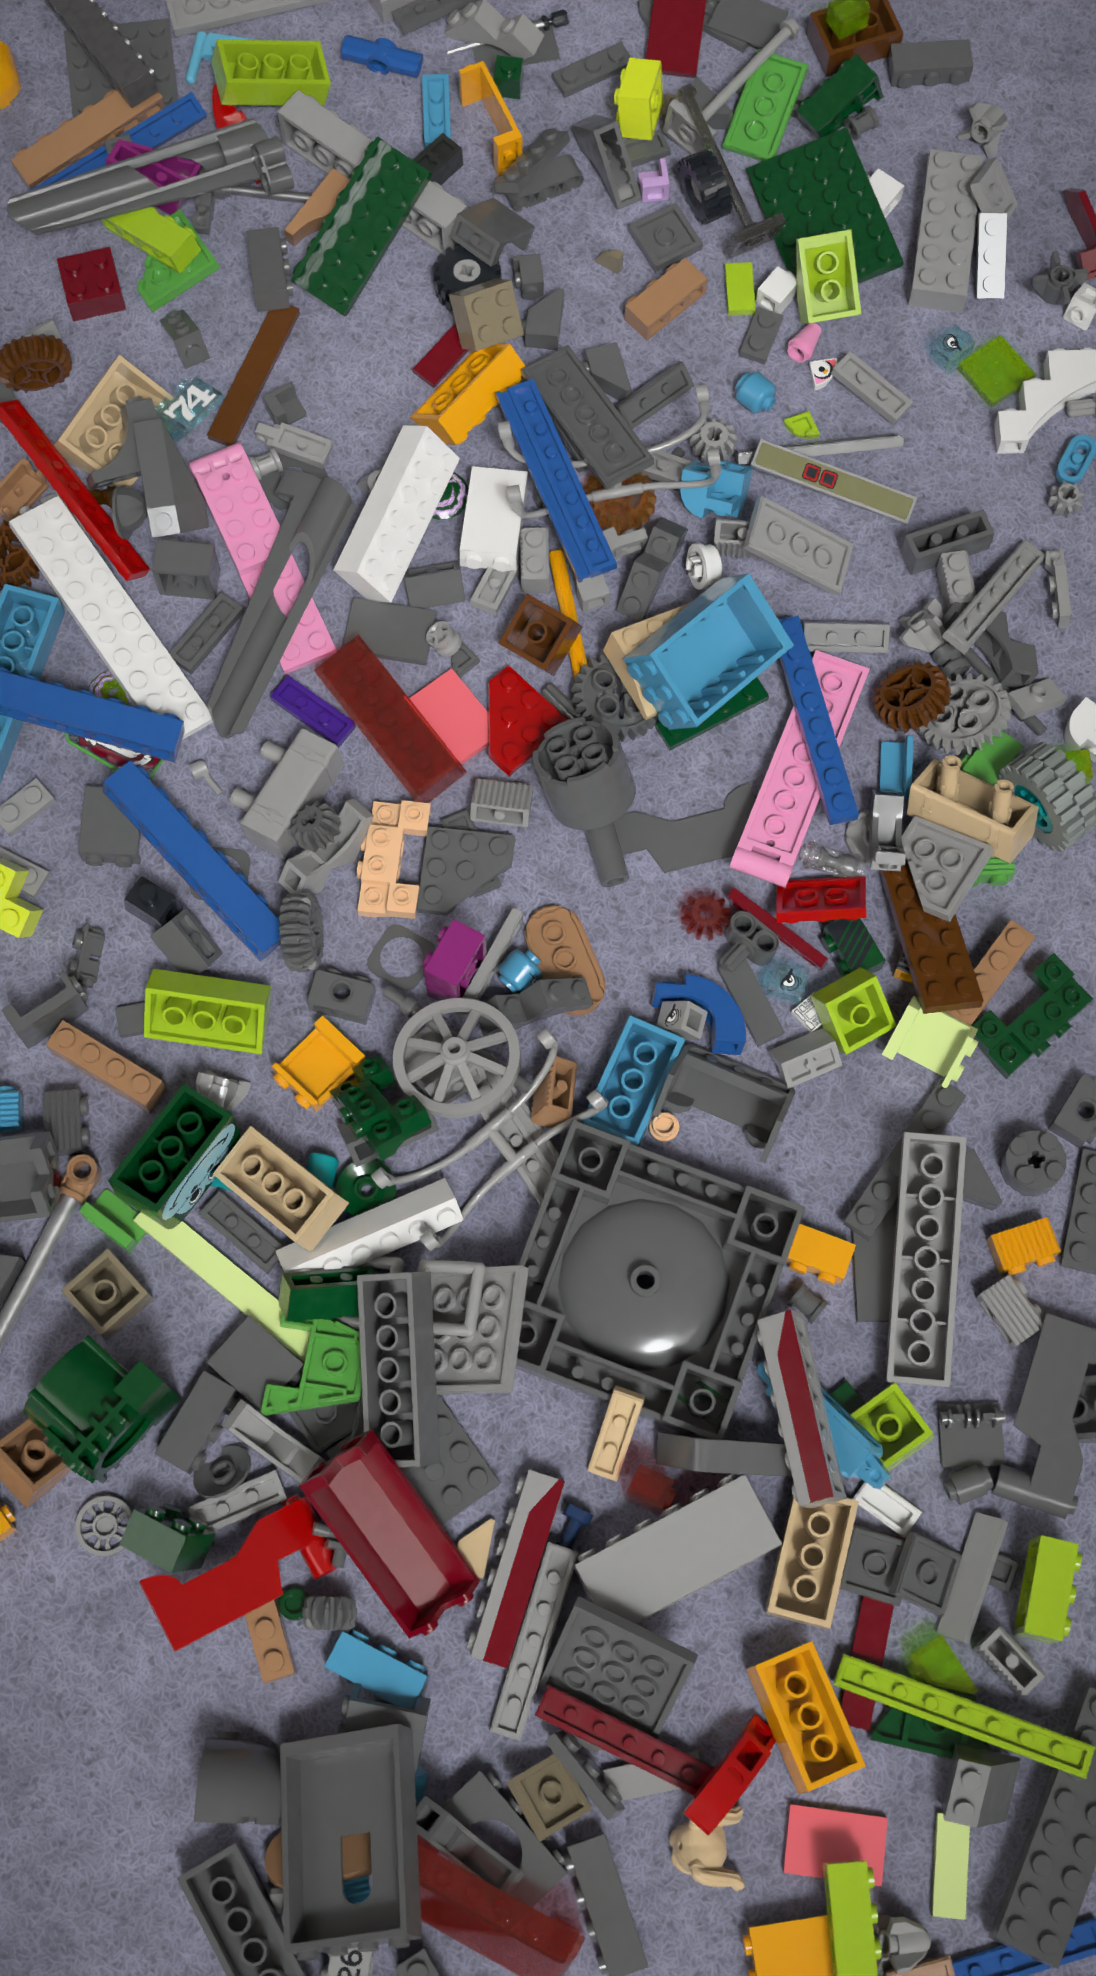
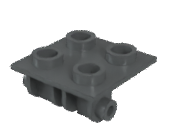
(971, 1434)

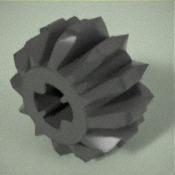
(315, 826)
(329, 1612)

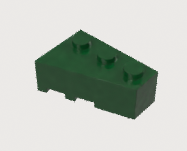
(840, 97)

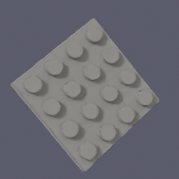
(489, 1357)

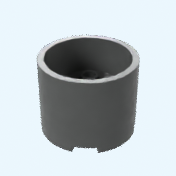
(584, 773)

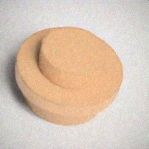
(664, 1127)

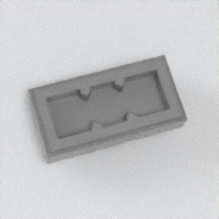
(1036, 698)

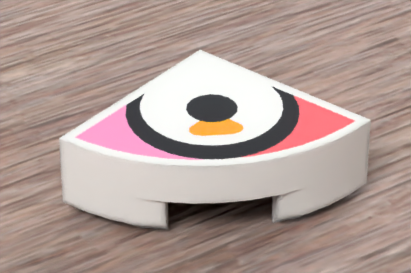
(821, 372)

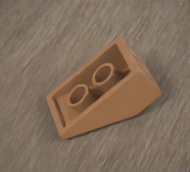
(29, 1464)

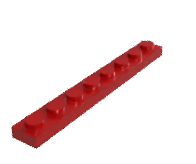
(72, 490)

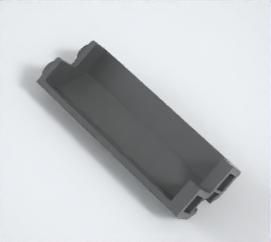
(27, 1176)

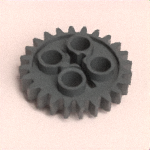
(592, 697)

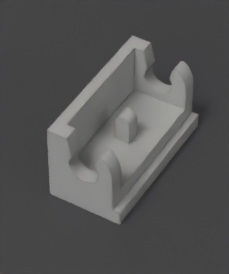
(806, 1057)

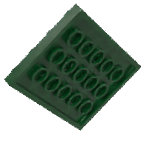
(824, 192)

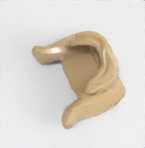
(705, 1854)

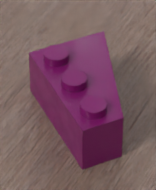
(160, 173)

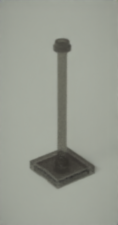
(754, 233)

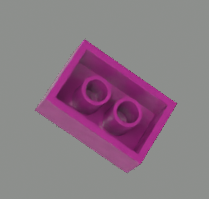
(454, 961)

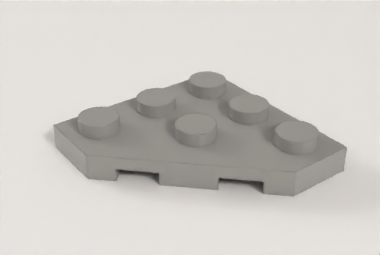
(942, 865)

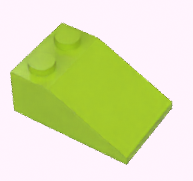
(827, 277)

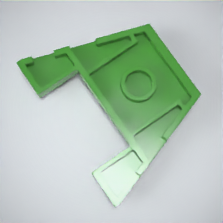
(329, 1371)

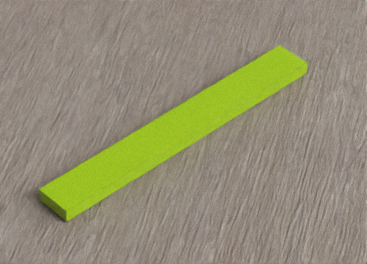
(965, 1716)

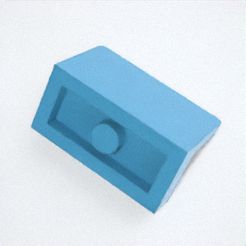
(896, 766)

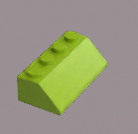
(206, 1011)

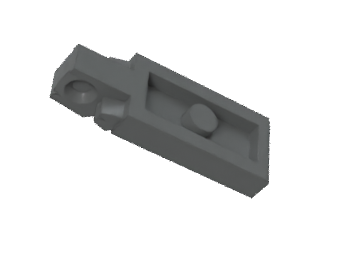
(202, 219)

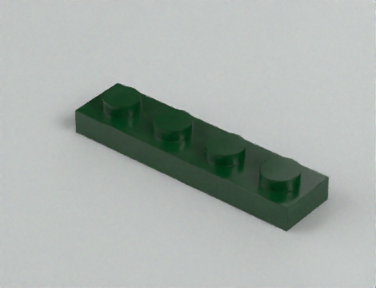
(745, 699)

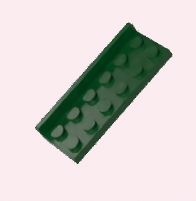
(361, 226)

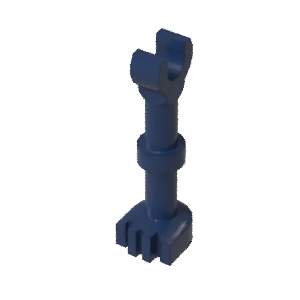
(578, 1518)

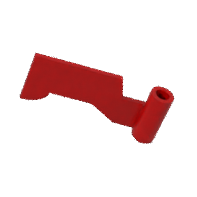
(242, 1583)

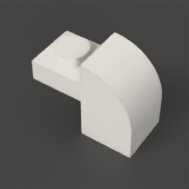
(1081, 729)

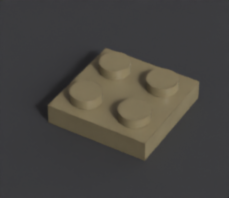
(548, 1796)

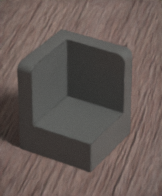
(284, 405)

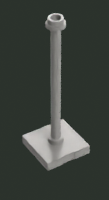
(678, 121)

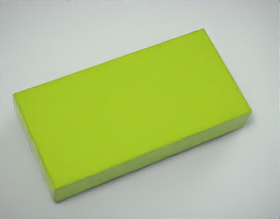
(740, 289)

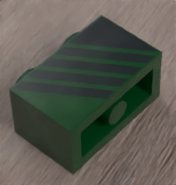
(852, 946)

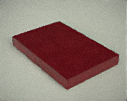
(676, 36)

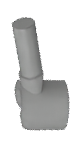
(200, 770)

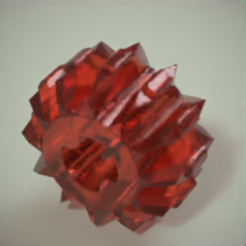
(705, 926)

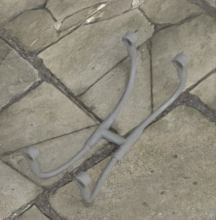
(623, 490)
(491, 1131)

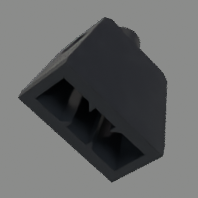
(151, 903)

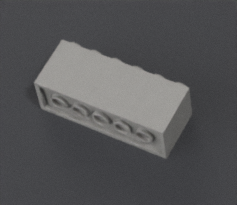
(678, 1552)

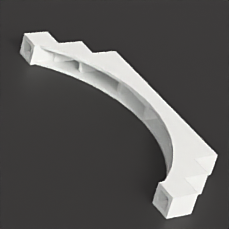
(1067, 378)

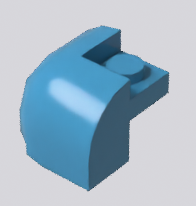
(723, 497)

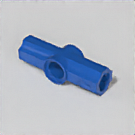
(382, 56)

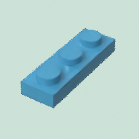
(436, 106)

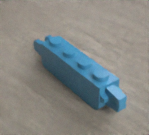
(855, 1447)

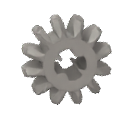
(716, 431)

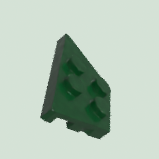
(921, 1735)

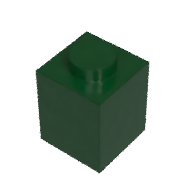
(509, 76)

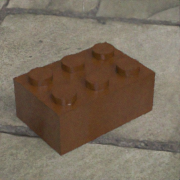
(868, 43)

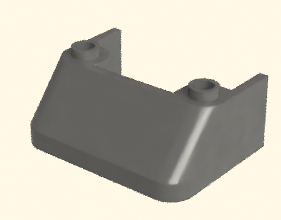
(727, 1092)

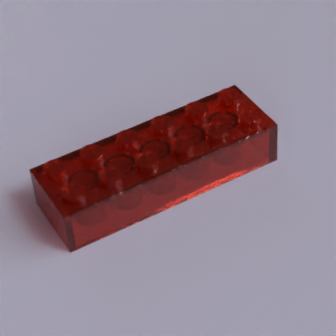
(390, 721)

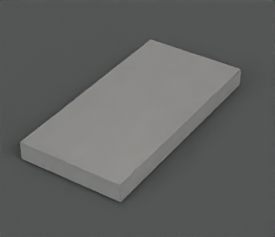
(798, 545)

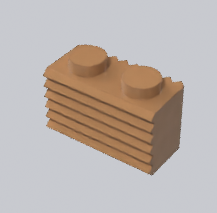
(555, 1094)

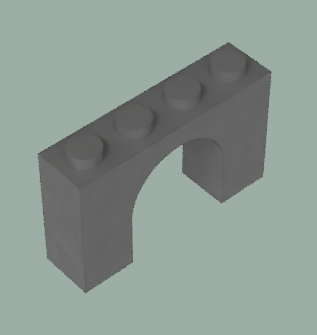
(482, 1801)

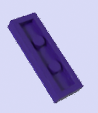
(313, 711)

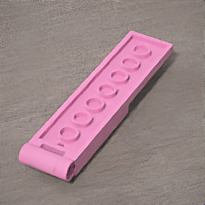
(249, 534)
(790, 788)

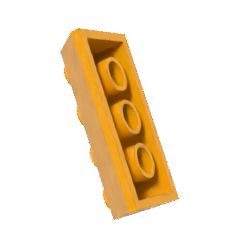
(470, 393)

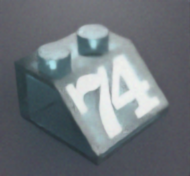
(188, 407)

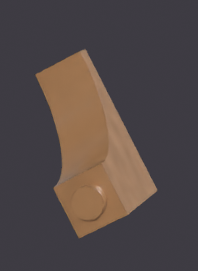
(316, 208)

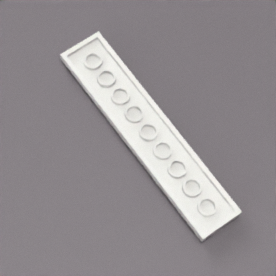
(107, 614)

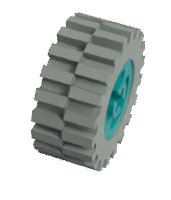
(1058, 789)

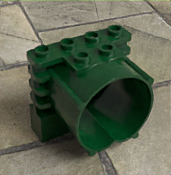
(96, 1408)

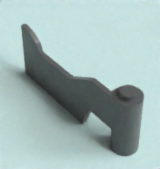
(670, 843)
(1047, 1419)

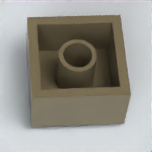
(486, 314)
(107, 1295)

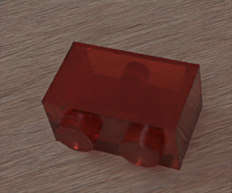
(651, 1490)

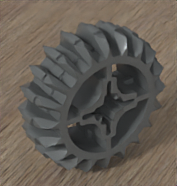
(301, 931)

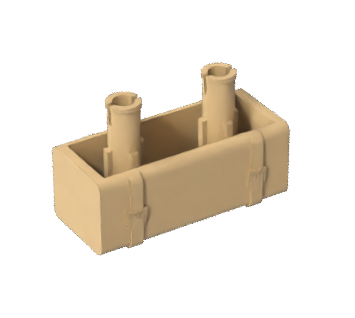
(973, 807)

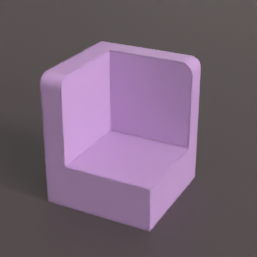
(654, 184)

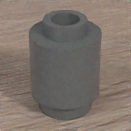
(968, 1484)

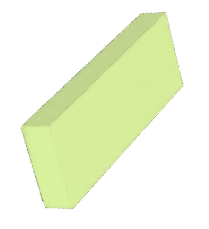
(950, 1869)

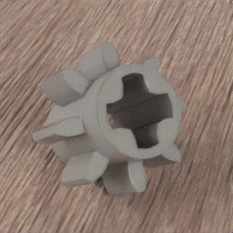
(1062, 505)

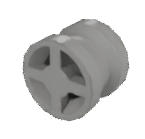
(443, 639)

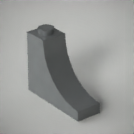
(604, 145)
(126, 462)

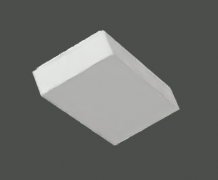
(888, 1508)

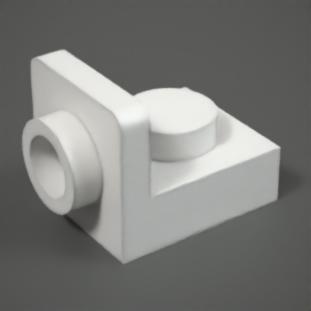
(1082, 307)

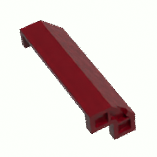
(390, 1534)

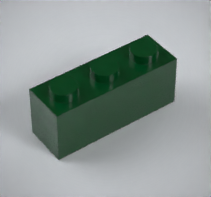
(320, 1294)

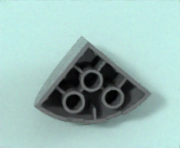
(238, 1782)

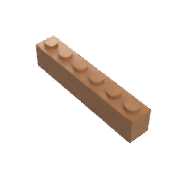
(81, 136)

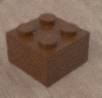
(540, 634)

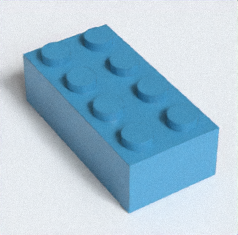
(635, 1079)

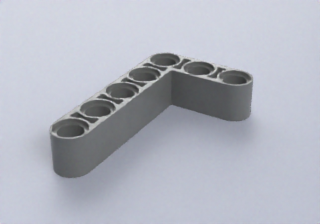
(721, 1455)

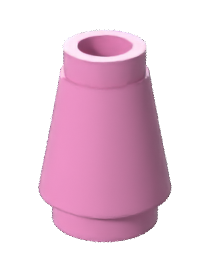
(804, 343)

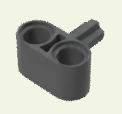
(746, 943)

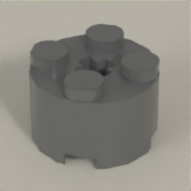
(1044, 1150)

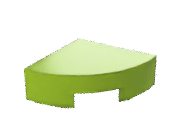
(802, 425)

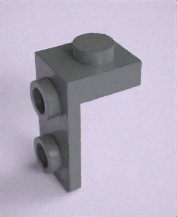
(186, 338)

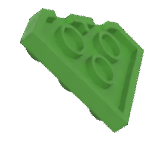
(164, 284)

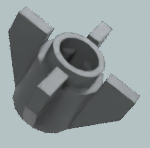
(1059, 281)

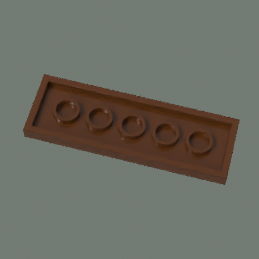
(932, 949)

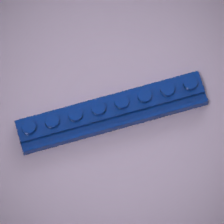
(556, 481)

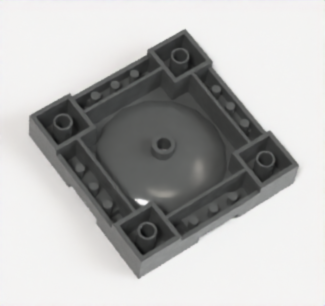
(711, 1264)

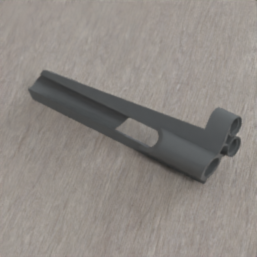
(228, 156)
(318, 519)

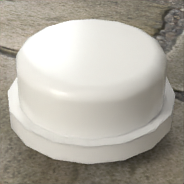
(703, 565)

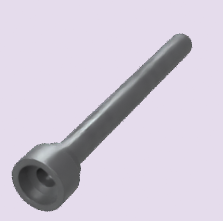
(259, 192)

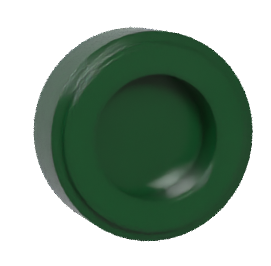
(292, 1603)

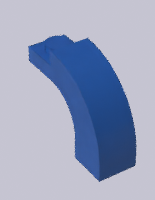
(723, 1014)

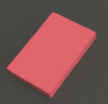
(454, 715)
(832, 1836)

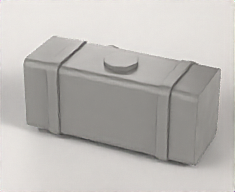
(300, 778)

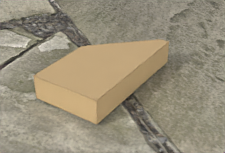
(476, 1547)

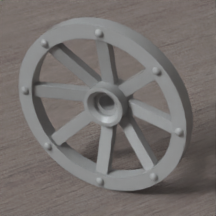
(459, 1060)

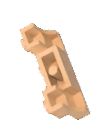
(380, 870)

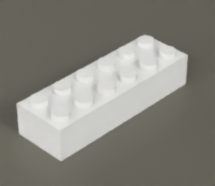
(396, 513)

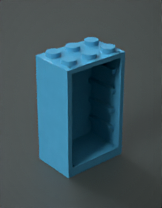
(708, 652)

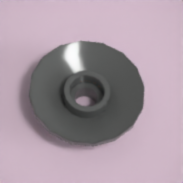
(224, 1473)

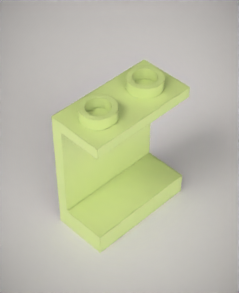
(933, 1041)

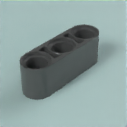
(551, 182)

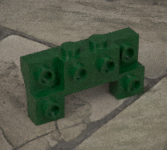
(1045, 1018)
(371, 1115)

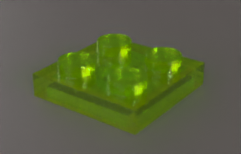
(995, 371)

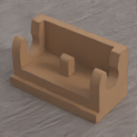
(20, 489)

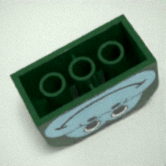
(176, 1158)

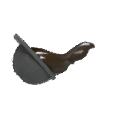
(127, 508)

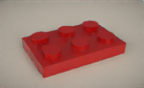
(822, 900)

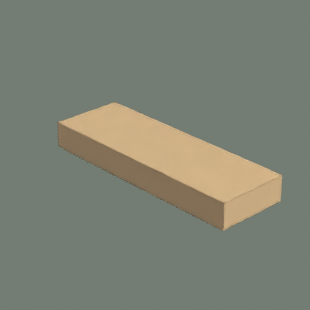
(616, 1433)

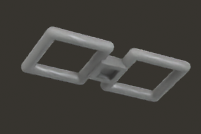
(477, 1270)

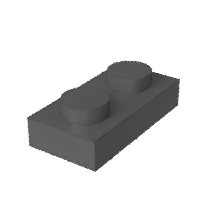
(761, 335)

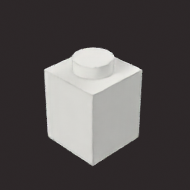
(777, 290)

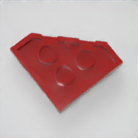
(516, 720)

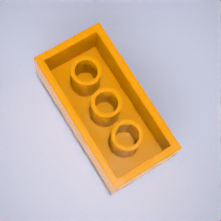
(805, 1718)

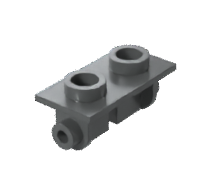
(86, 945)

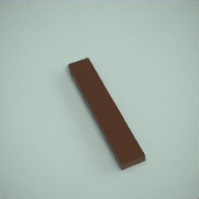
(252, 376)

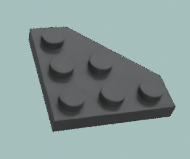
(460, 866)

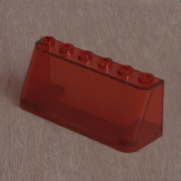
(493, 1920)

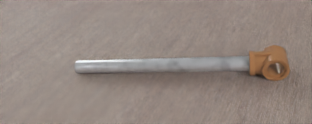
(73, 1192)

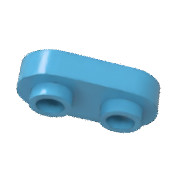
(1074, 461)

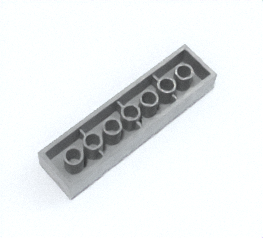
(332, 143)
(925, 1259)

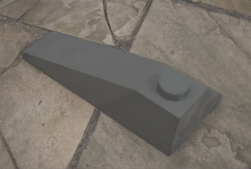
(169, 489)

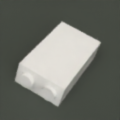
(490, 524)

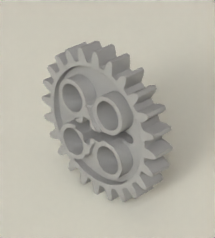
(973, 717)

